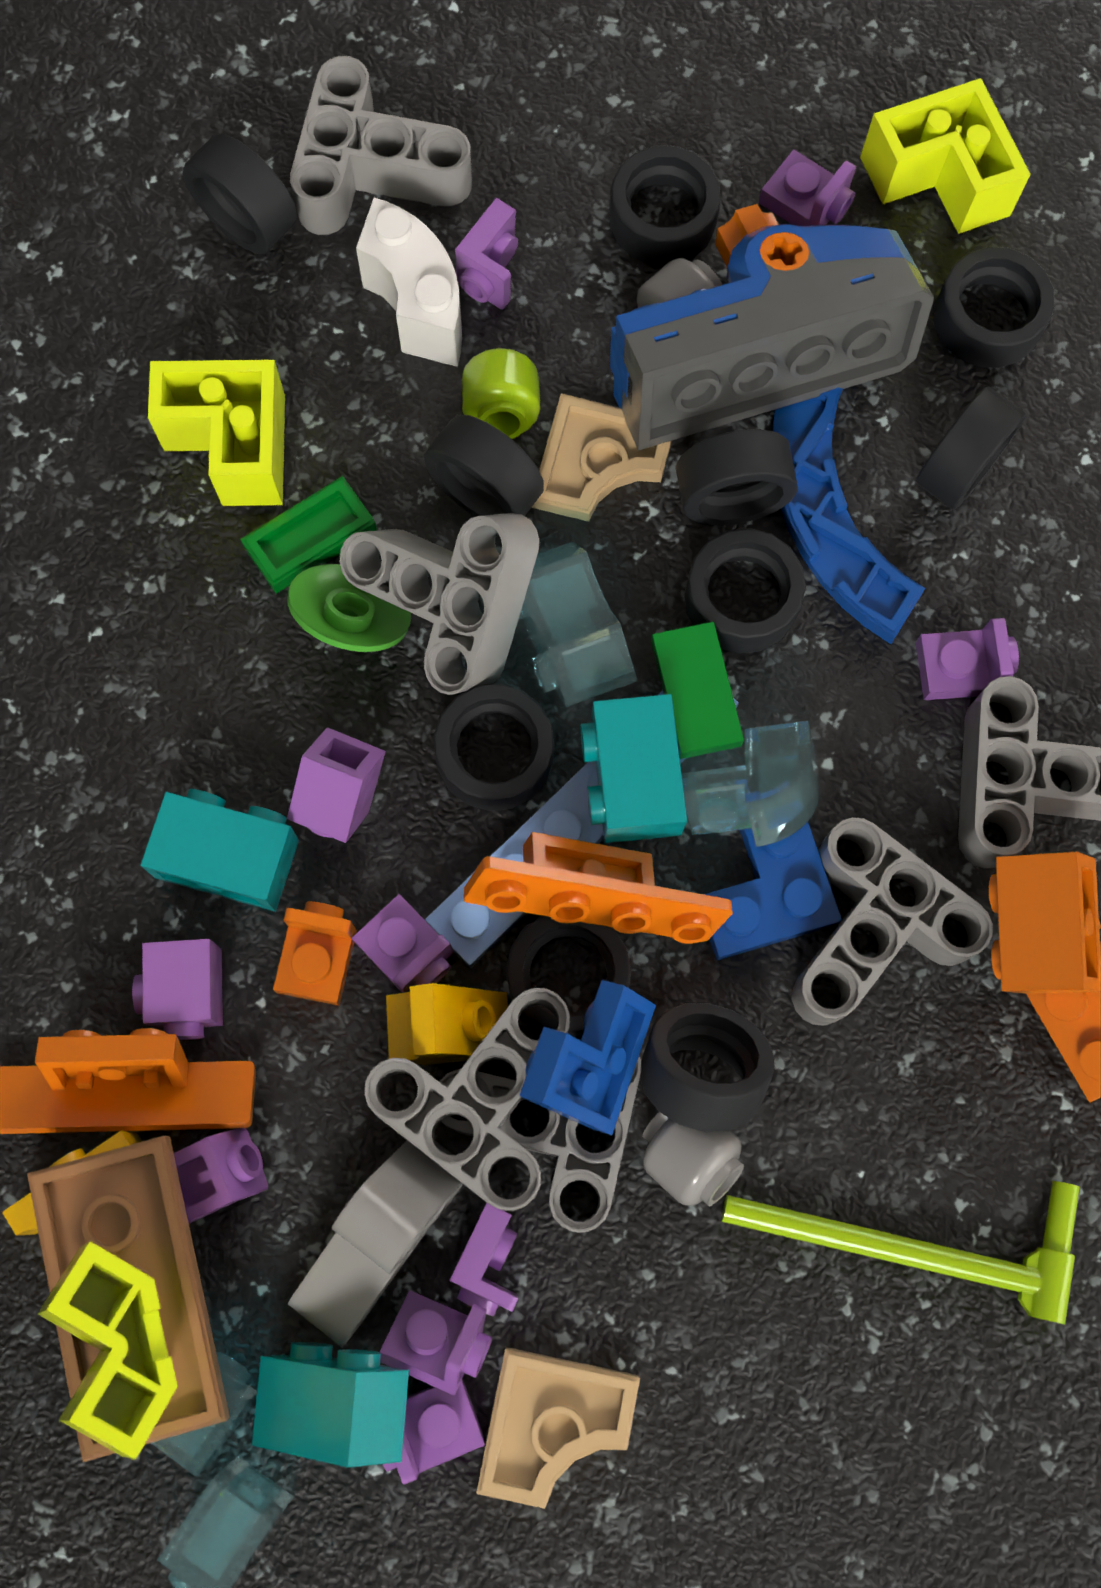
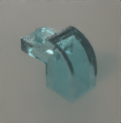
(769, 793)

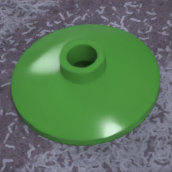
(344, 614)

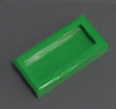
(307, 533)
(702, 698)

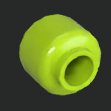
(502, 390)

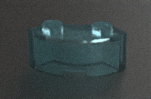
(573, 628)

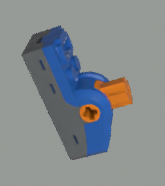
(794, 321)

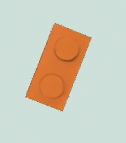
(1046, 923)

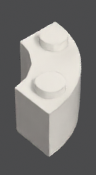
(416, 277)

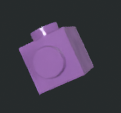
(335, 785)
(180, 987)

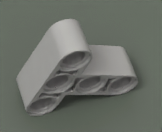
(347, 149)
(455, 591)
(1028, 767)
(885, 918)
(465, 1099)
(560, 1141)
(374, 1240)

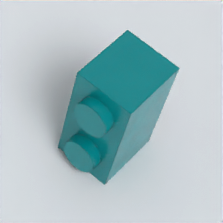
(635, 768)
(221, 849)
(331, 1407)

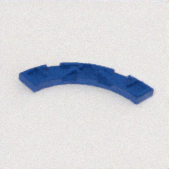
(824, 532)

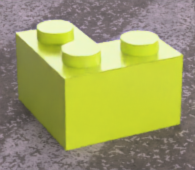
(949, 144)
(231, 412)

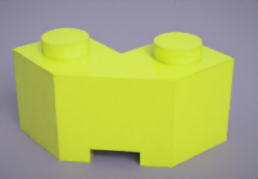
(132, 1375)

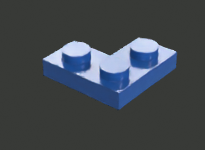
(784, 899)
(591, 1075)

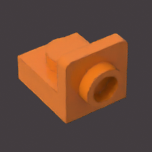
(315, 953)

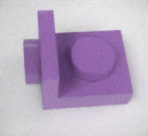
(807, 192)
(486, 253)
(965, 661)
(405, 946)
(219, 1172)
(486, 1247)
(436, 1342)
(436, 1431)

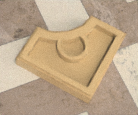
(591, 456)
(547, 1419)

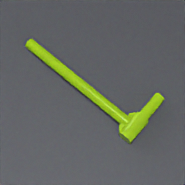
(1041, 1281)

